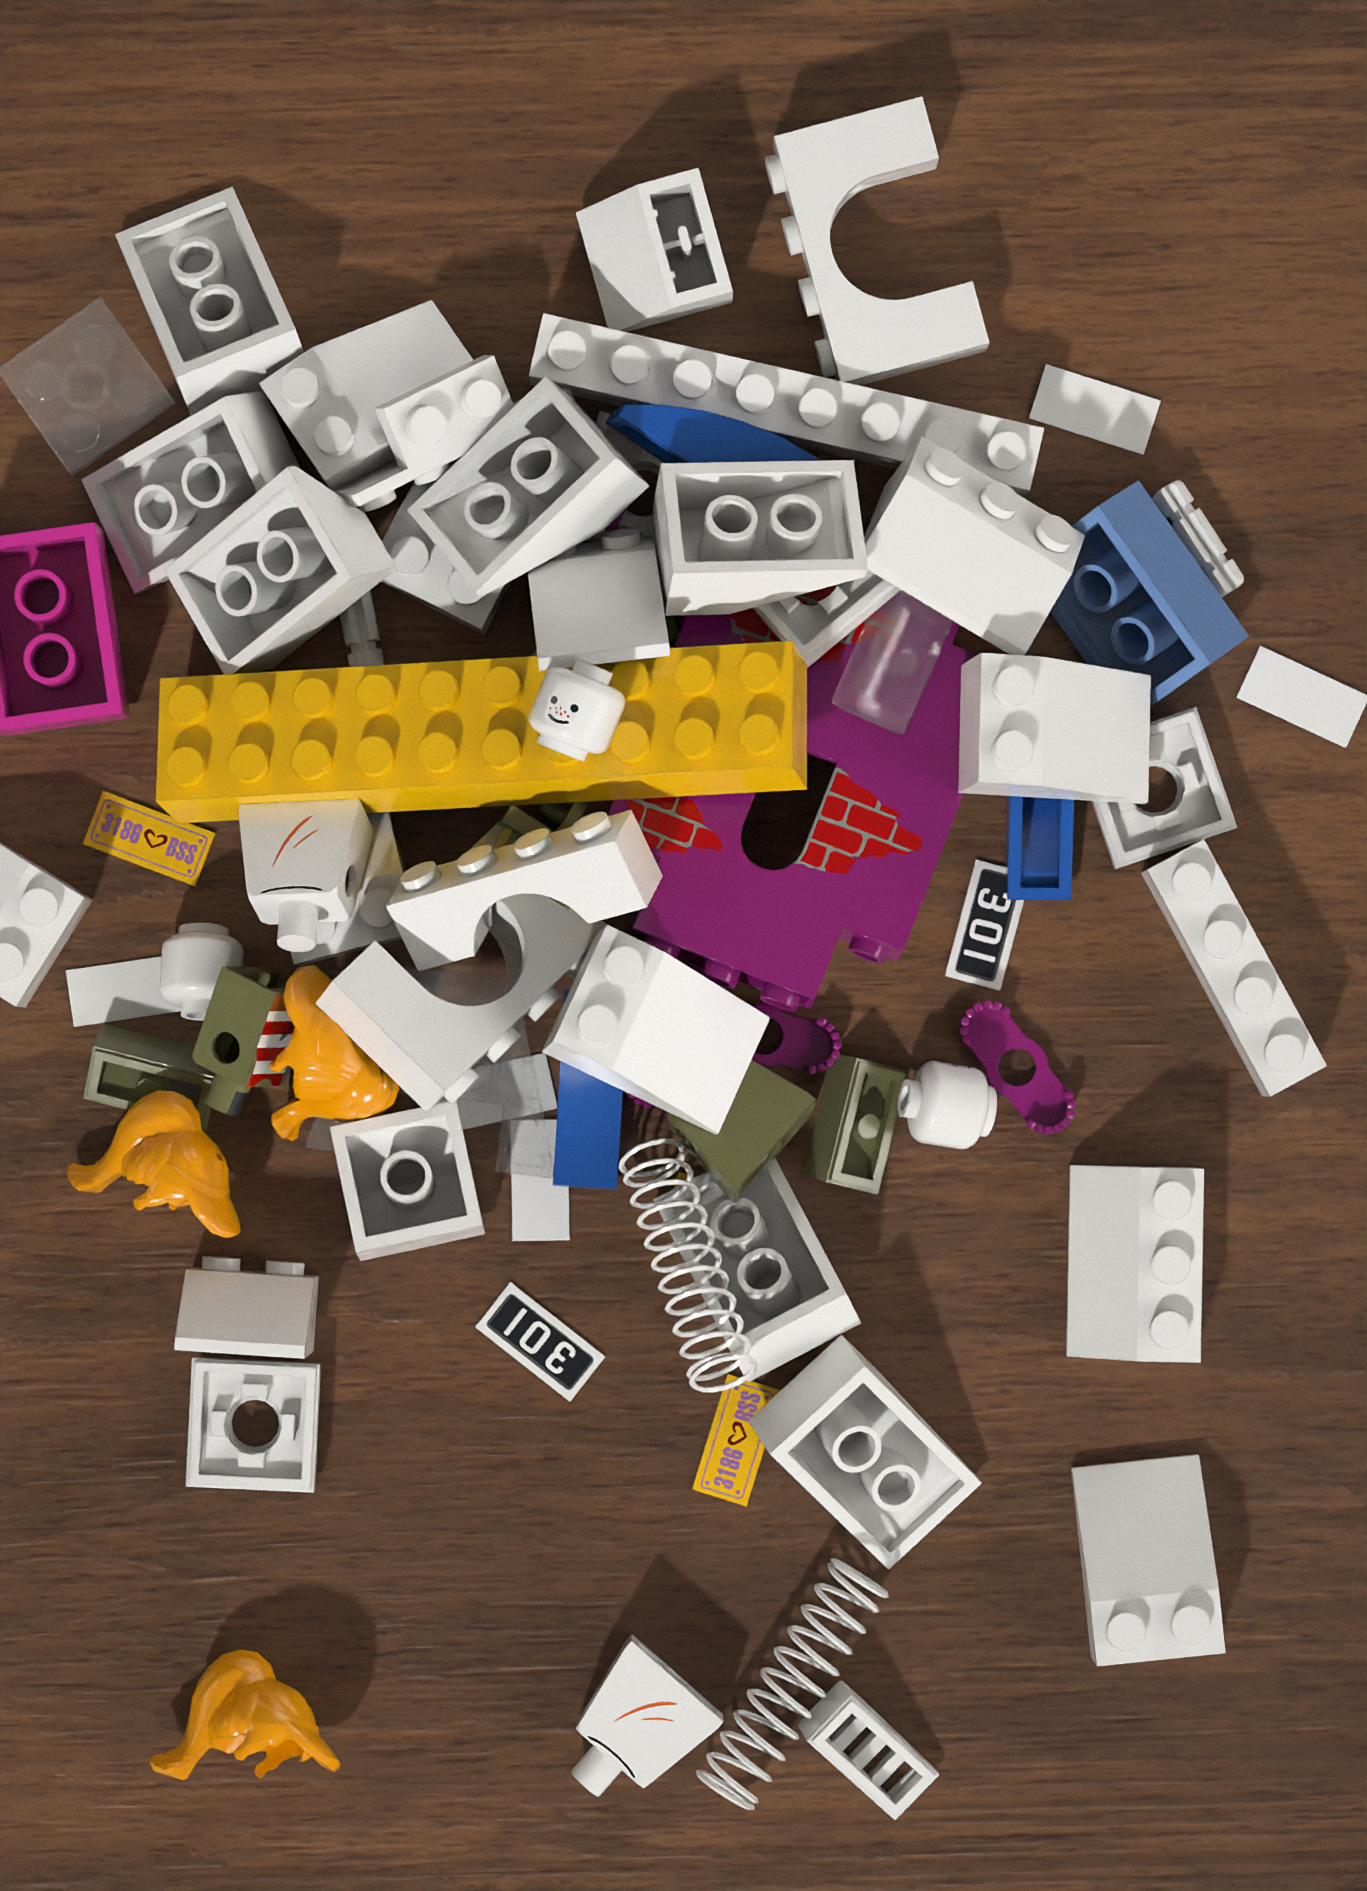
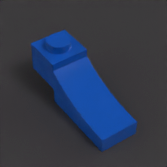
(586, 1130)

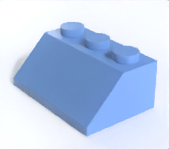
(1142, 597)

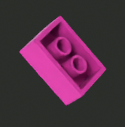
(58, 632)

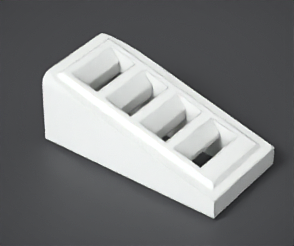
(831, 1713)

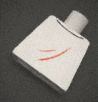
(304, 864)
(640, 1720)

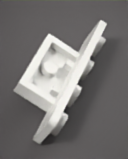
(433, 428)

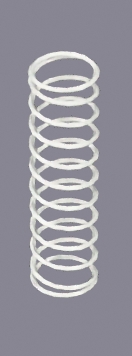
(682, 1268)
(743, 1797)

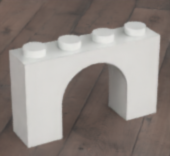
(819, 174)
(435, 1043)

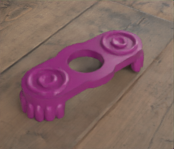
(804, 1042)
(1042, 1100)

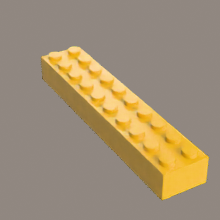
(464, 737)

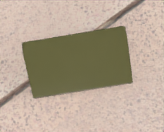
(135, 1064)
(854, 1124)

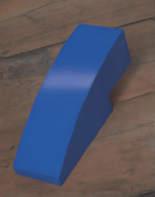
(700, 436)
(1039, 848)

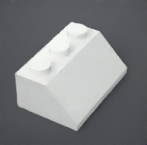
(970, 547)
(278, 571)
(1135, 1263)

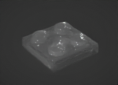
(86, 386)

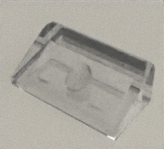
(892, 662)

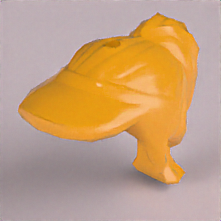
(330, 1070)
(171, 1154)
(246, 1712)

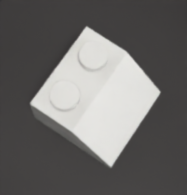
(407, 1180)
(247, 1310)

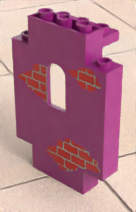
(862, 858)

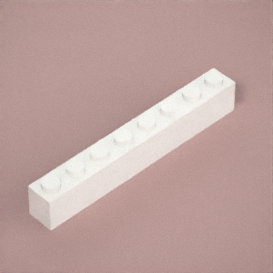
(789, 403)

